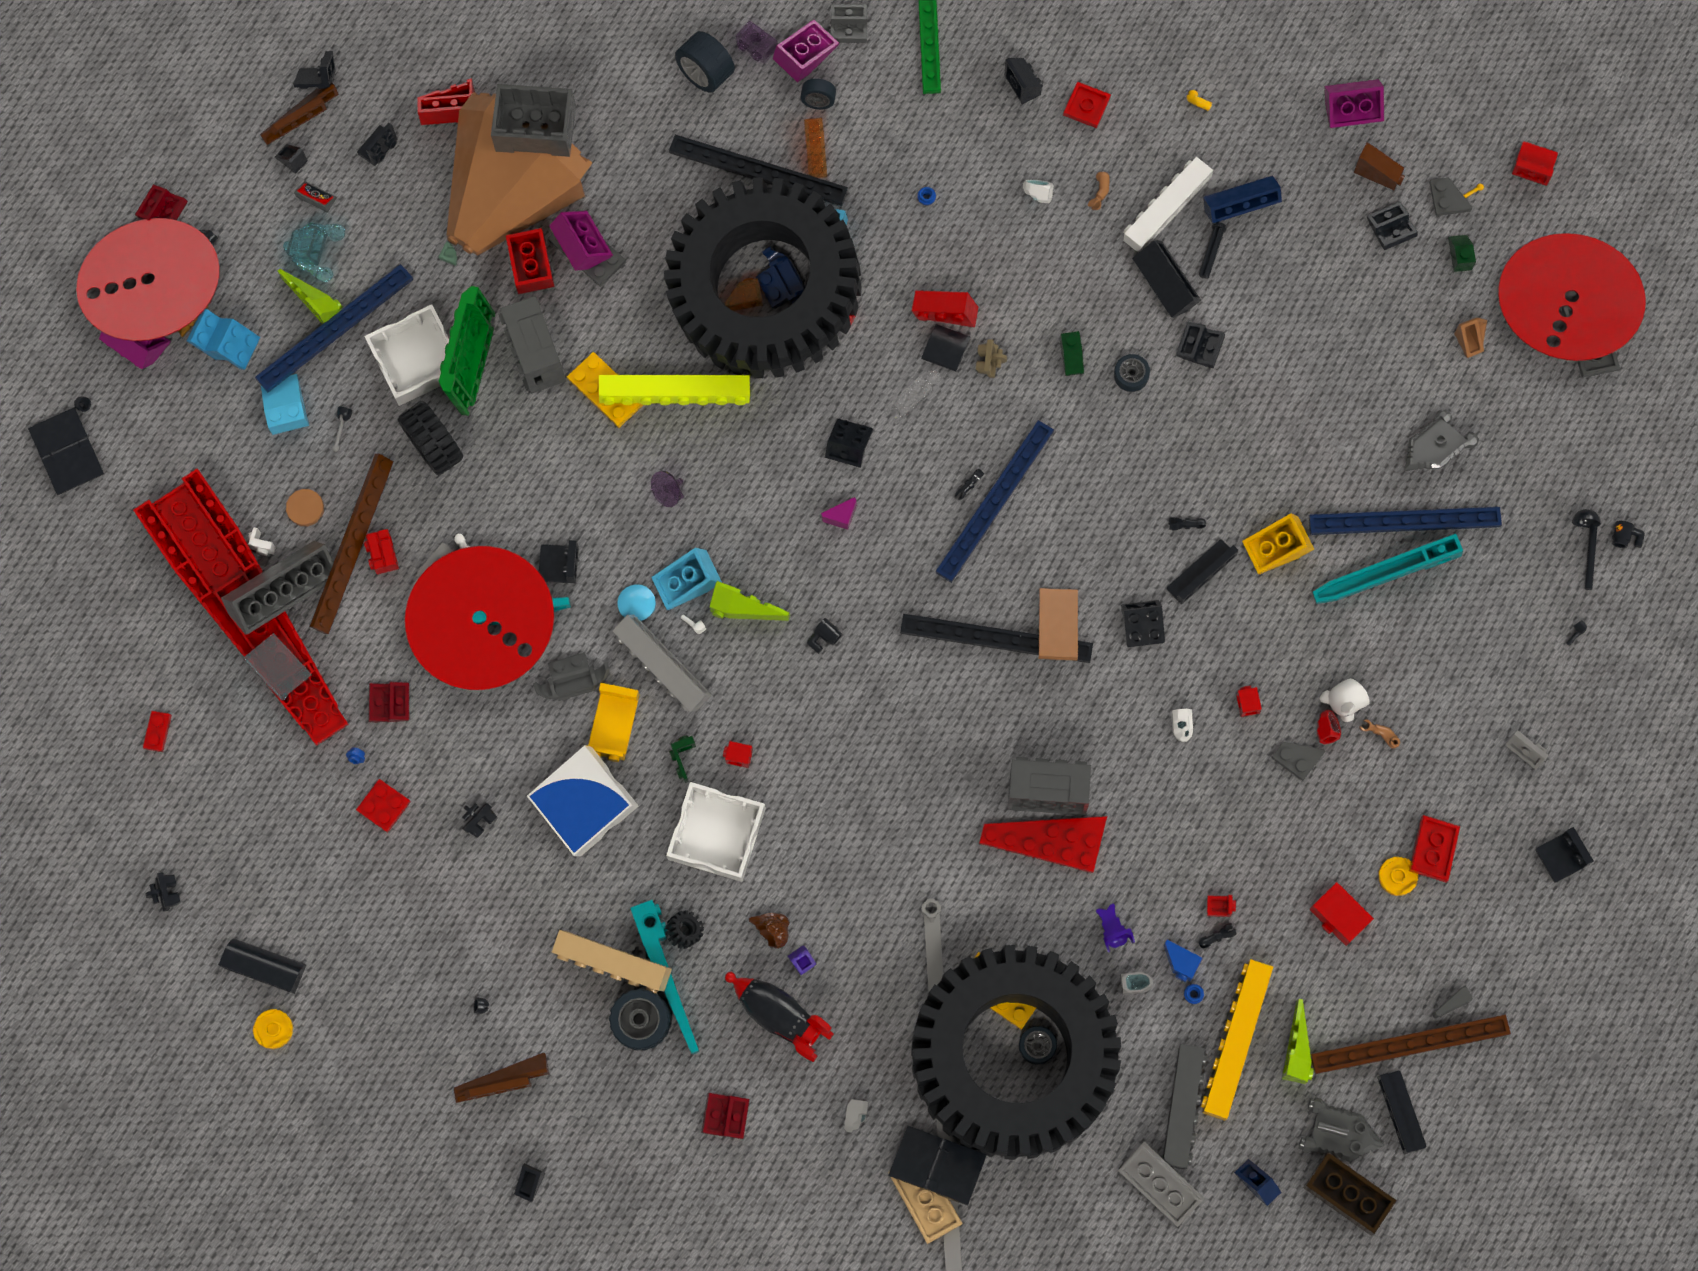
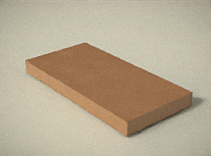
(1058, 624)

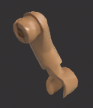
(1104, 180)
(1385, 732)

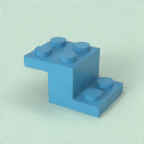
(223, 339)

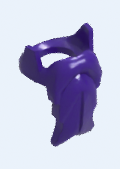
(1114, 933)

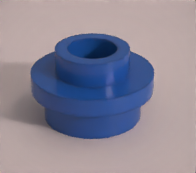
(926, 191)
(355, 755)
(1200, 994)

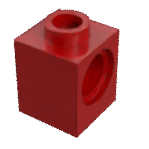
(1248, 701)
(738, 754)

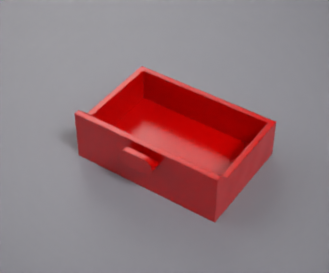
(1341, 914)

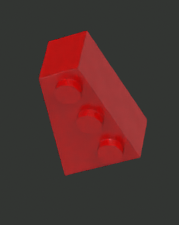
(444, 105)
(945, 307)

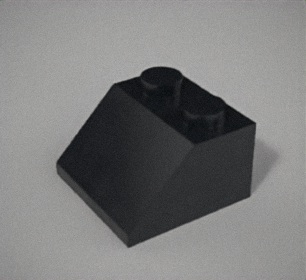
(1022, 79)

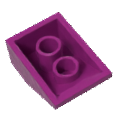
(804, 50)

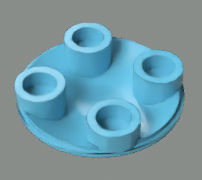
(637, 601)

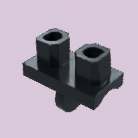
(484, 812)
(167, 900)

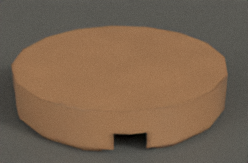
(305, 507)

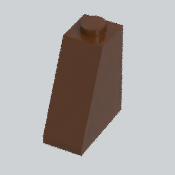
(1379, 167)

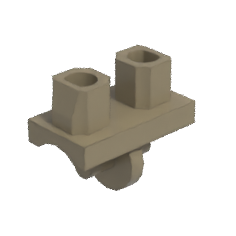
(993, 358)

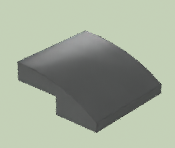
(849, 23)

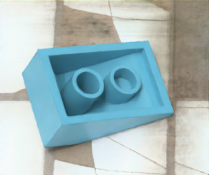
(285, 406)
(686, 578)

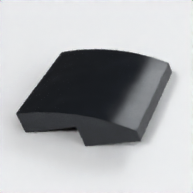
(1392, 225)
(1200, 344)
(946, 347)

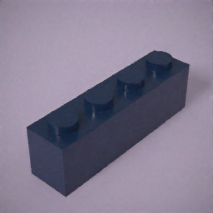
(1242, 199)

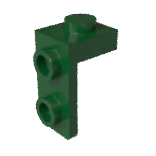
(683, 744)

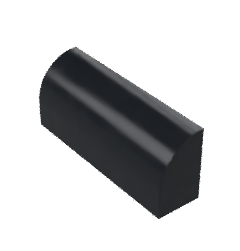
(1166, 278)
(262, 965)

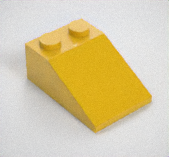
(1278, 544)

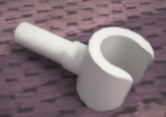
(698, 627)

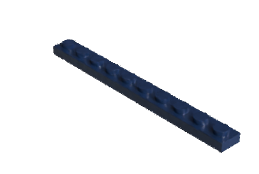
(334, 328)
(994, 501)
(1405, 521)

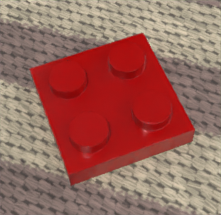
(1087, 105)
(383, 805)

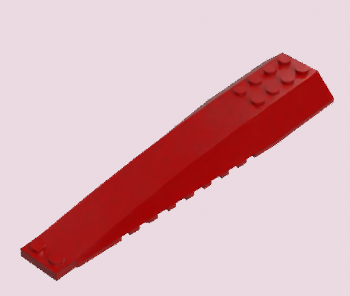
(213, 561)

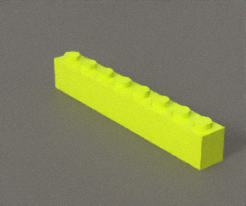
(674, 389)

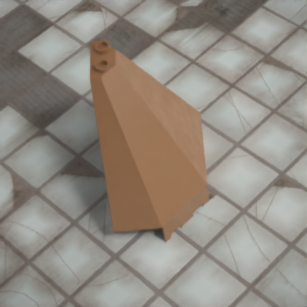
(502, 190)

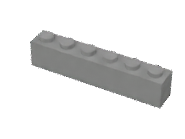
(661, 663)

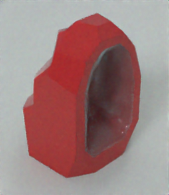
(1328, 728)

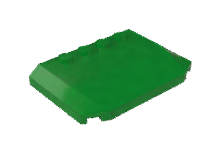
(467, 349)

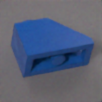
(1181, 961)

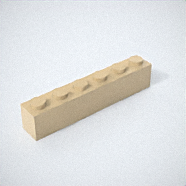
(611, 960)

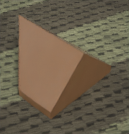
(1471, 336)

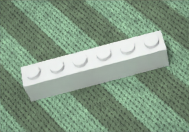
(1168, 204)

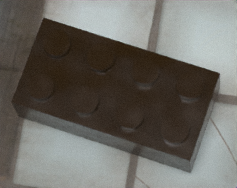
(1349, 1194)

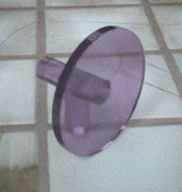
(666, 488)

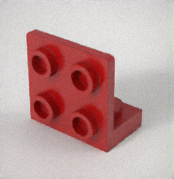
(1535, 163)

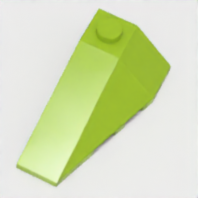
(316, 301)
(730, 603)
(1298, 1057)

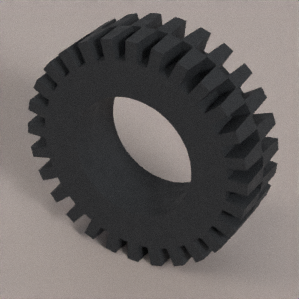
(749, 218)
(1058, 993)

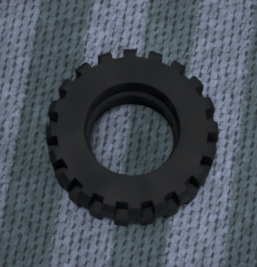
(430, 437)

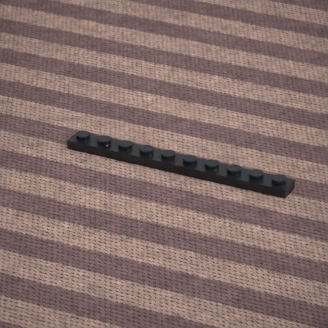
(755, 168)
(980, 635)

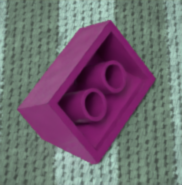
(1354, 103)
(580, 239)
(138, 352)

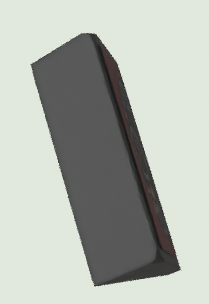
(315, 196)

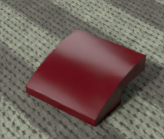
(161, 204)
(388, 702)
(725, 1116)

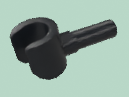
(1581, 628)

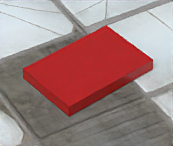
(1434, 848)

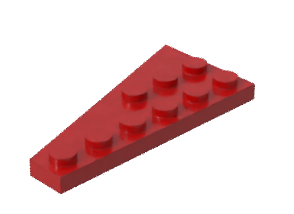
(1058, 841)

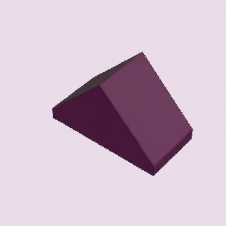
(841, 514)

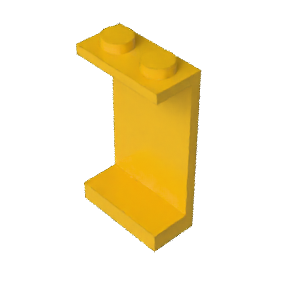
(613, 721)

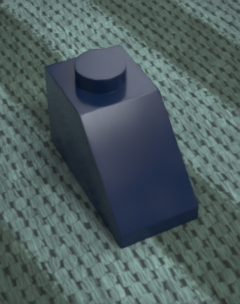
(1258, 1182)

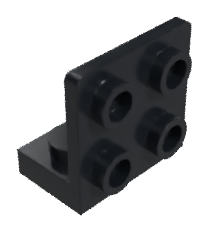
(317, 77)
(378, 144)
(848, 442)
(559, 562)
(1143, 623)
(1564, 855)

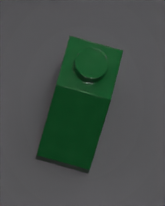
(1462, 253)
(1072, 353)

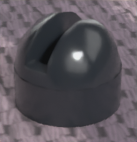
(83, 400)
(480, 1005)

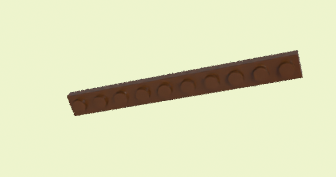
(351, 544)
(1410, 1044)

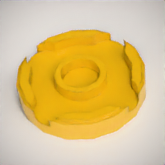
(1393, 879)
(278, 1031)

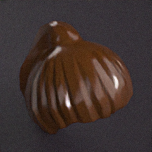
(773, 928)

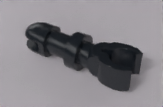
(969, 484)
(1176, 523)
(1205, 941)

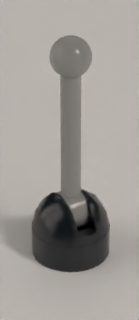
(343, 415)

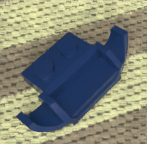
(781, 280)

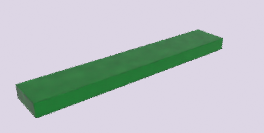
(929, 46)

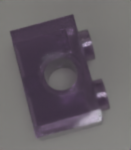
(752, 33)

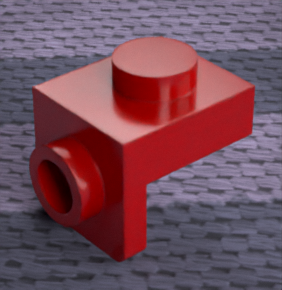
(1220, 906)

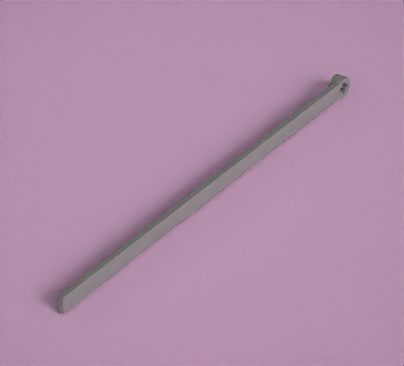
(935, 972)

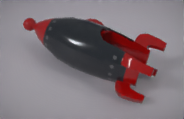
(780, 1014)

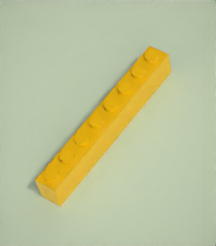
(1237, 1040)

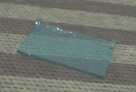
(277, 666)

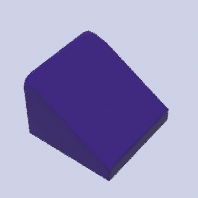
(802, 960)

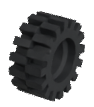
(692, 924)

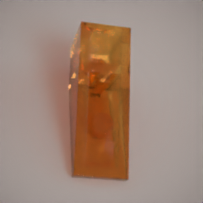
(815, 147)

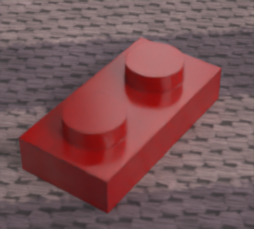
(157, 731)

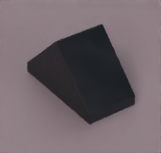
(292, 157)
(529, 1182)

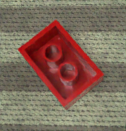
(529, 261)

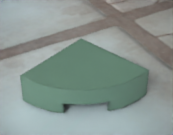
(448, 254)

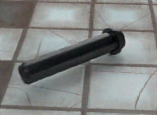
(1212, 248)

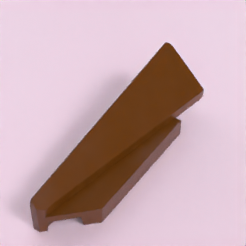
(302, 112)
(504, 1080)

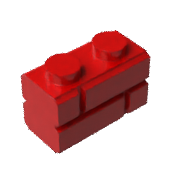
(381, 551)

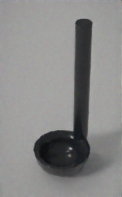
(1589, 519)

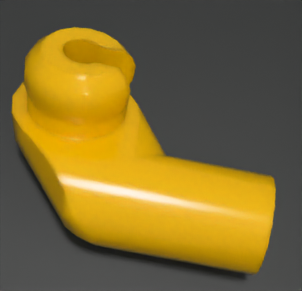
(1193, 98)

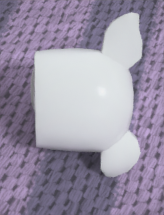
(1346, 699)

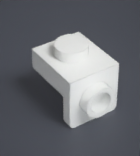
(260, 546)

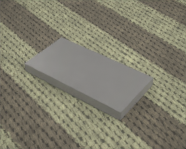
(1161, 1184)

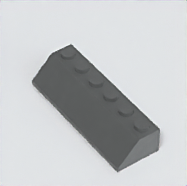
(279, 587)

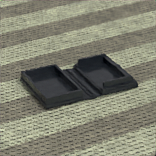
(66, 451)
(937, 1165)

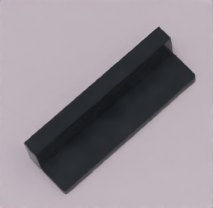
(1201, 571)
(1401, 1112)

